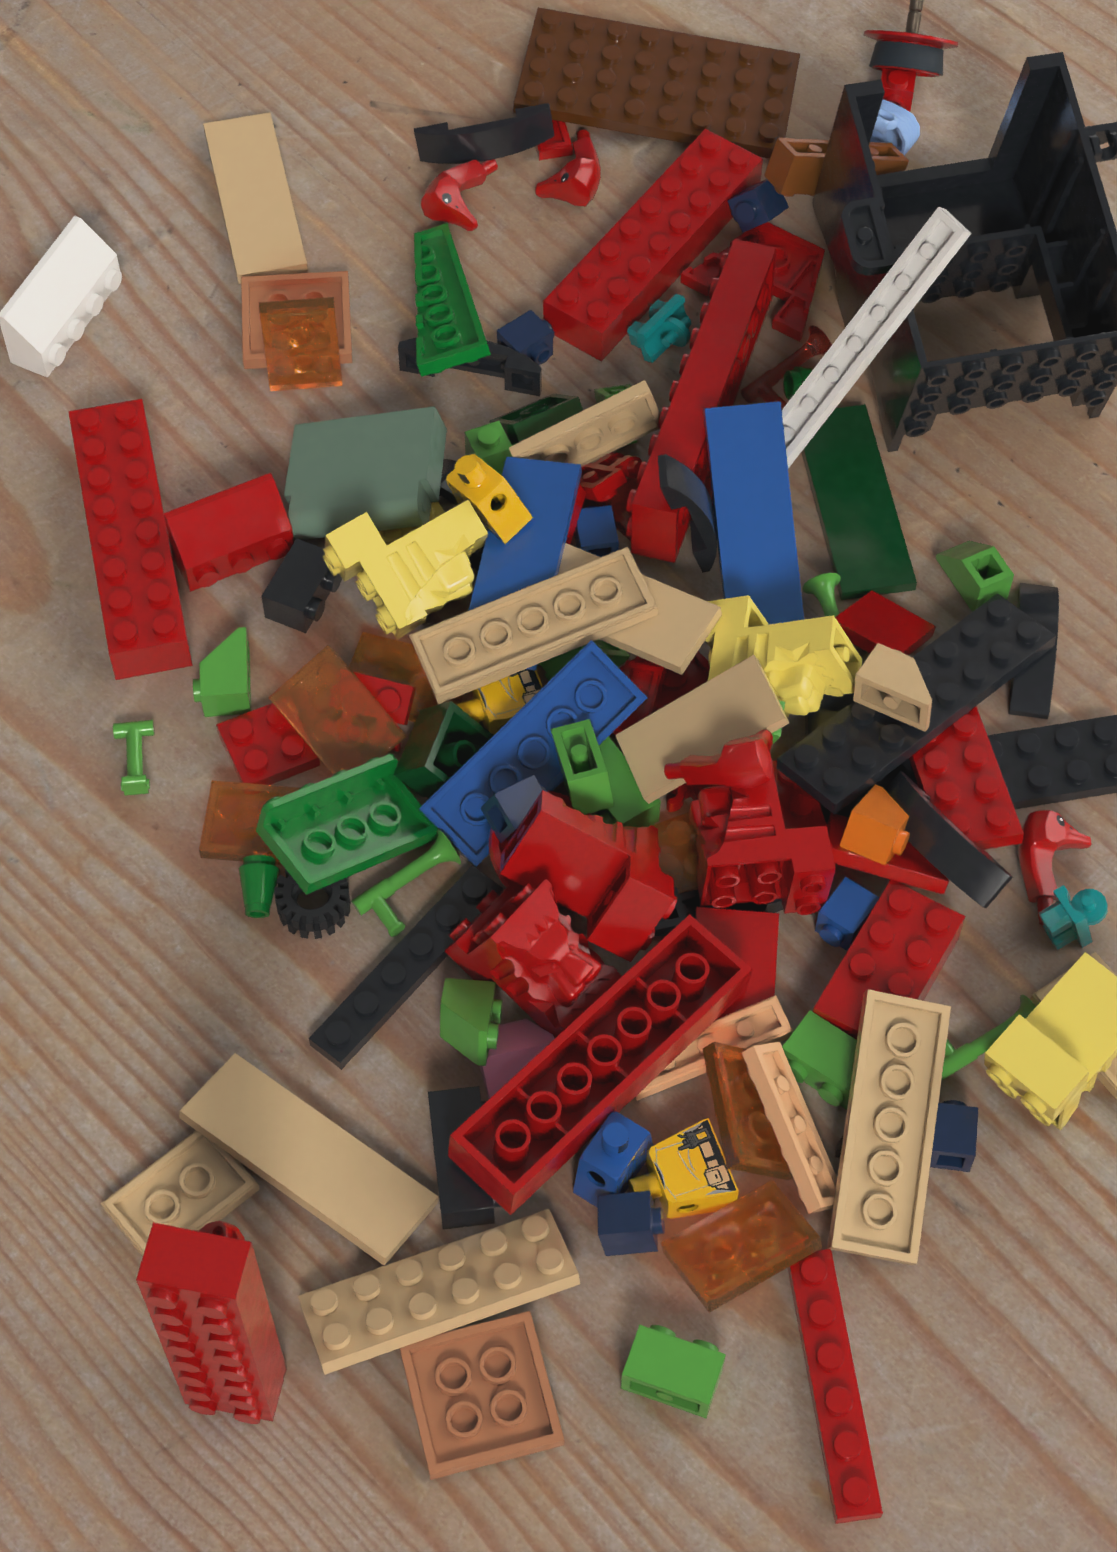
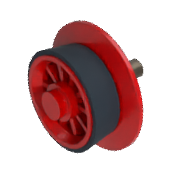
(909, 49)

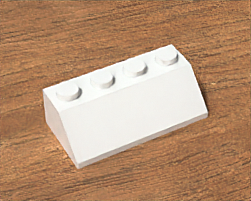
(59, 298)

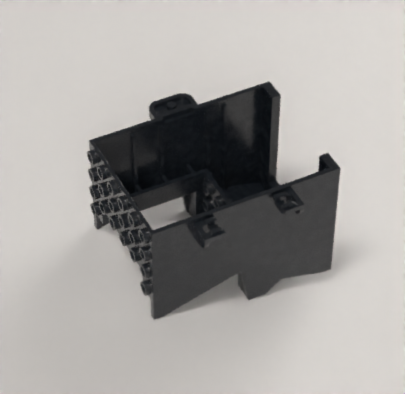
(1034, 227)

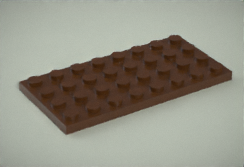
(657, 81)

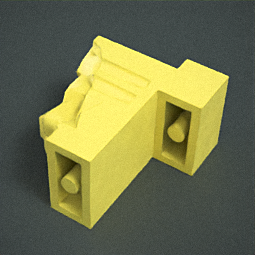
(412, 573)
(797, 656)
(1059, 1044)

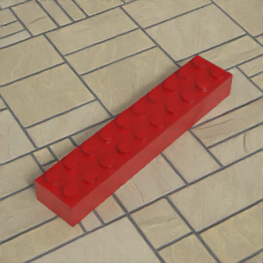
(707, 380)

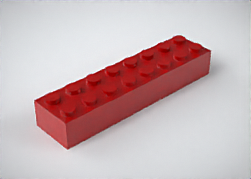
(650, 245)
(129, 540)
(598, 1064)
(213, 1321)

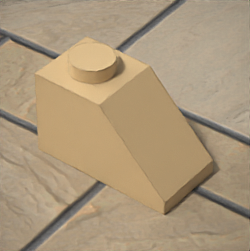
(894, 687)

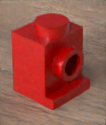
(898, 87)

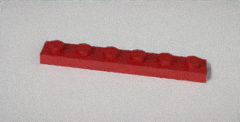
(834, 1389)

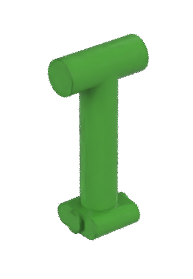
(135, 781)

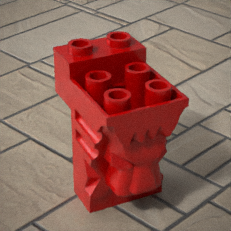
(751, 854)
(595, 871)
(532, 955)

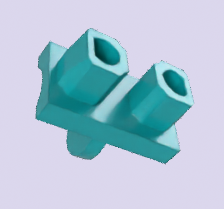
(665, 327)
(1070, 919)

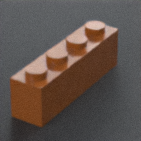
(798, 164)

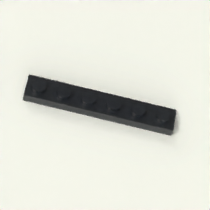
(400, 971)

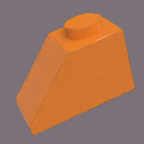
(876, 827)

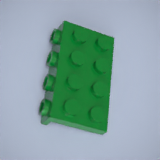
(344, 824)

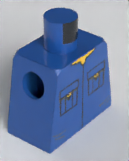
(615, 1155)

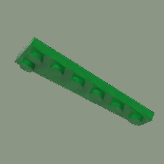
(445, 308)

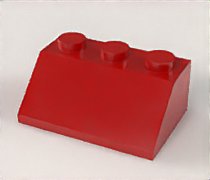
(229, 532)

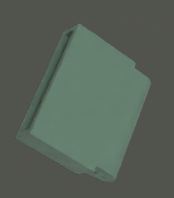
(362, 465)

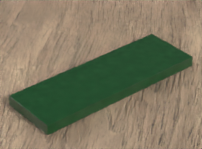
(857, 507)

